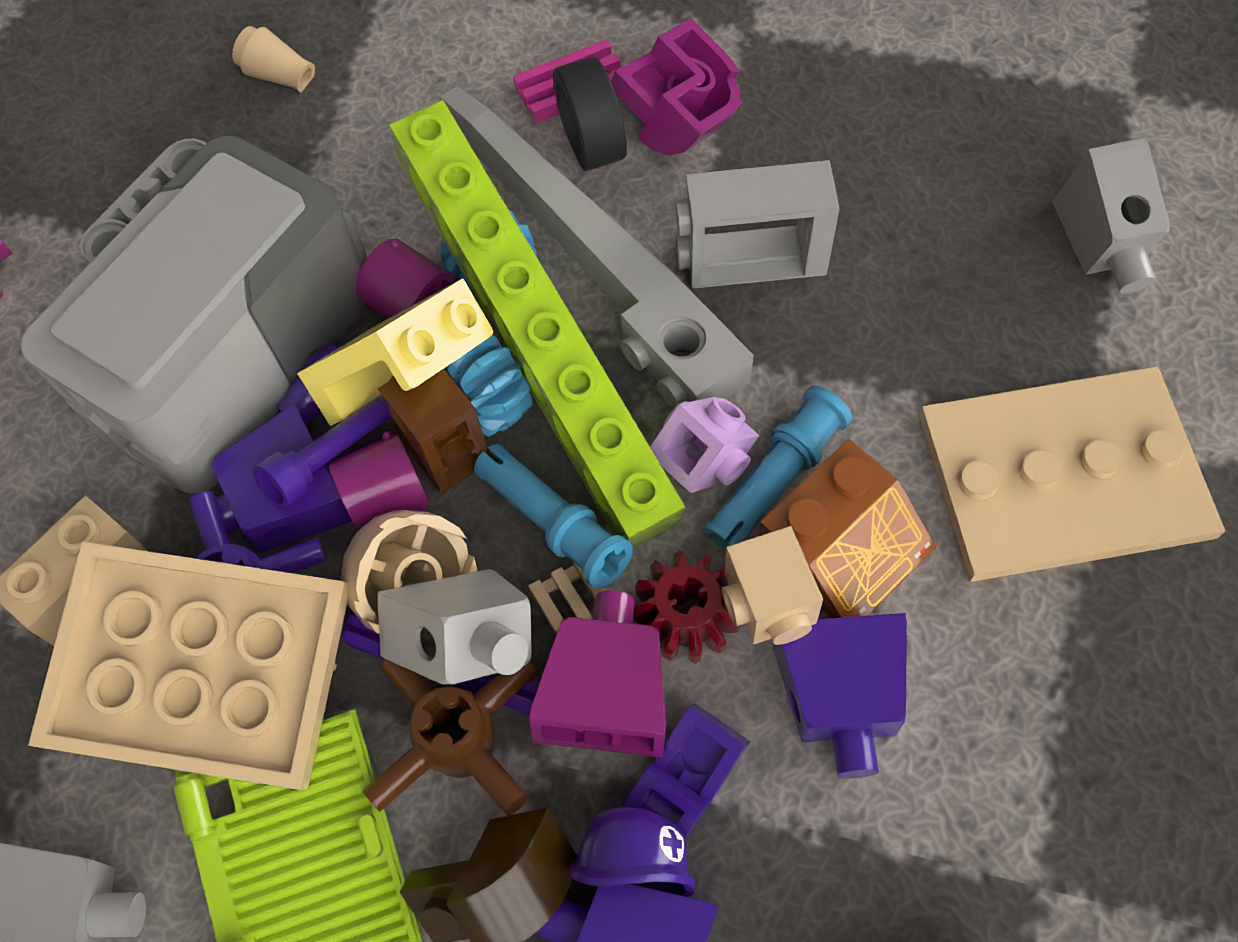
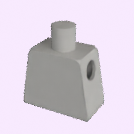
(1115, 212)
(456, 627)
(63, 899)

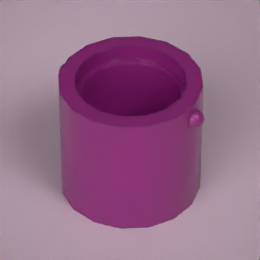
(398, 278)
(377, 480)

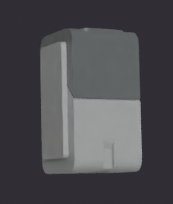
(199, 305)

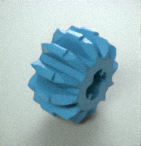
(492, 385)

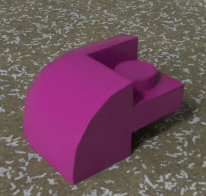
(680, 89)

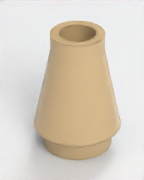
(270, 59)

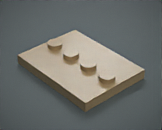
(1068, 474)
(192, 665)

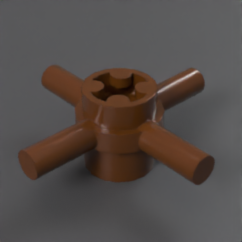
(433, 749)

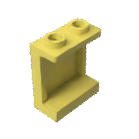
(407, 345)

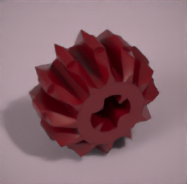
(672, 588)

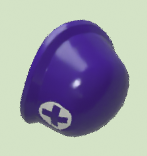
(633, 849)

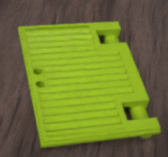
(301, 859)

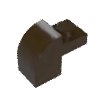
(504, 887)

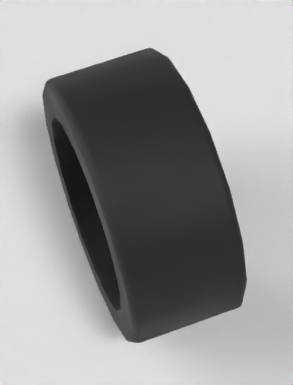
(590, 113)

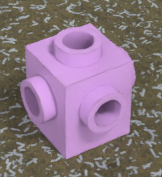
(704, 443)

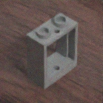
(755, 196)

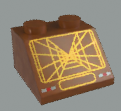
(853, 531)

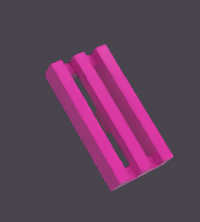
(538, 81)

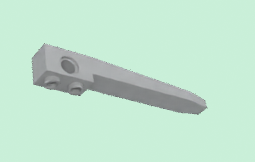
(656, 305)

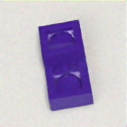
(692, 769)

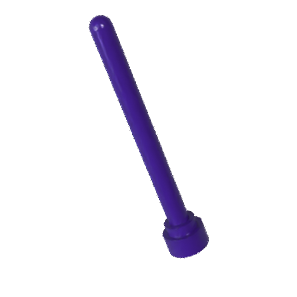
(286, 476)

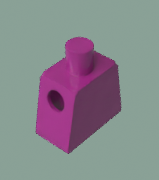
(603, 683)

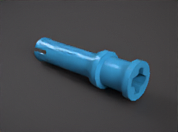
(793, 448)
(568, 527)

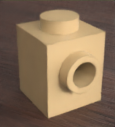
(771, 588)

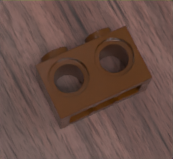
(437, 428)

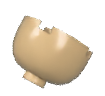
(400, 552)

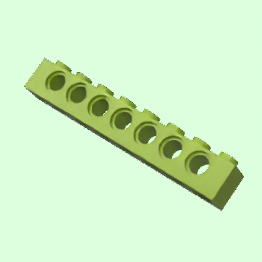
(536, 327)

